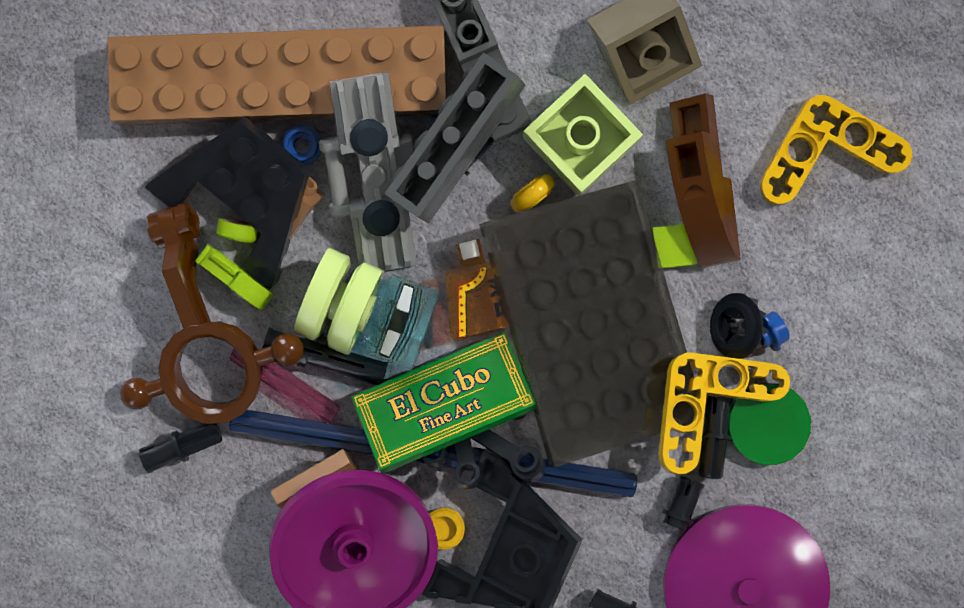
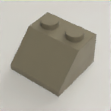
(645, 45)

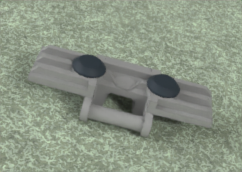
(369, 128)

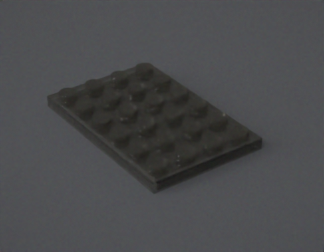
(589, 319)

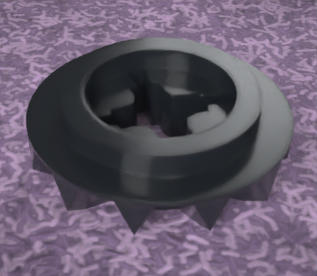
(724, 326)

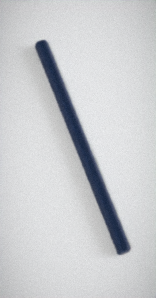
(355, 440)

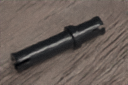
(370, 371)

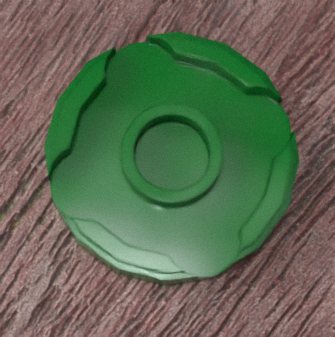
(770, 430)

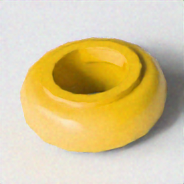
(532, 193)

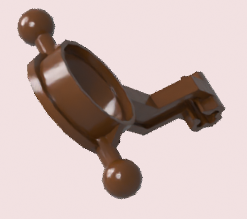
(175, 231)

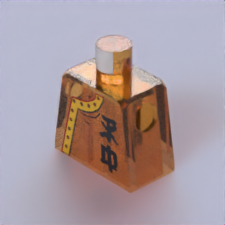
(473, 294)

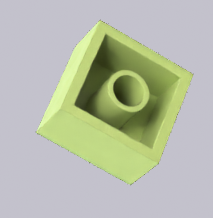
(582, 135)

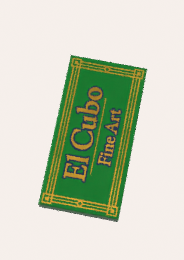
(443, 402)

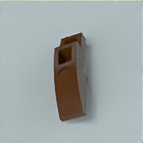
(698, 181)

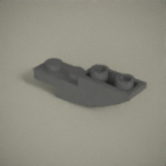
(469, 38)

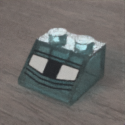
(401, 322)

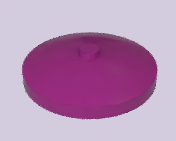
(353, 543)
(746, 561)

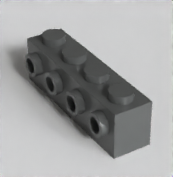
(455, 137)

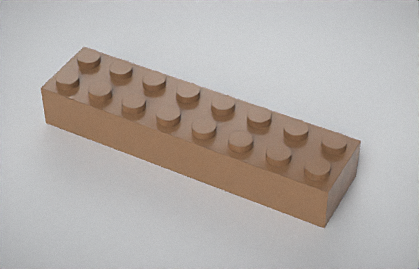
(269, 73)

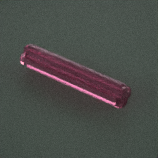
(295, 390)

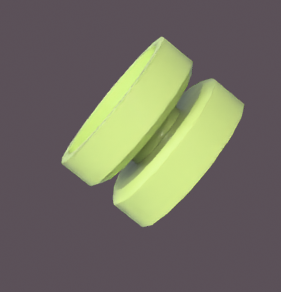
(342, 302)

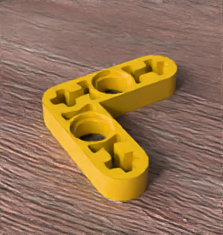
(819, 135)
(708, 383)

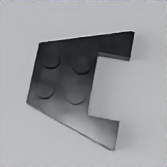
(253, 180)
(526, 553)

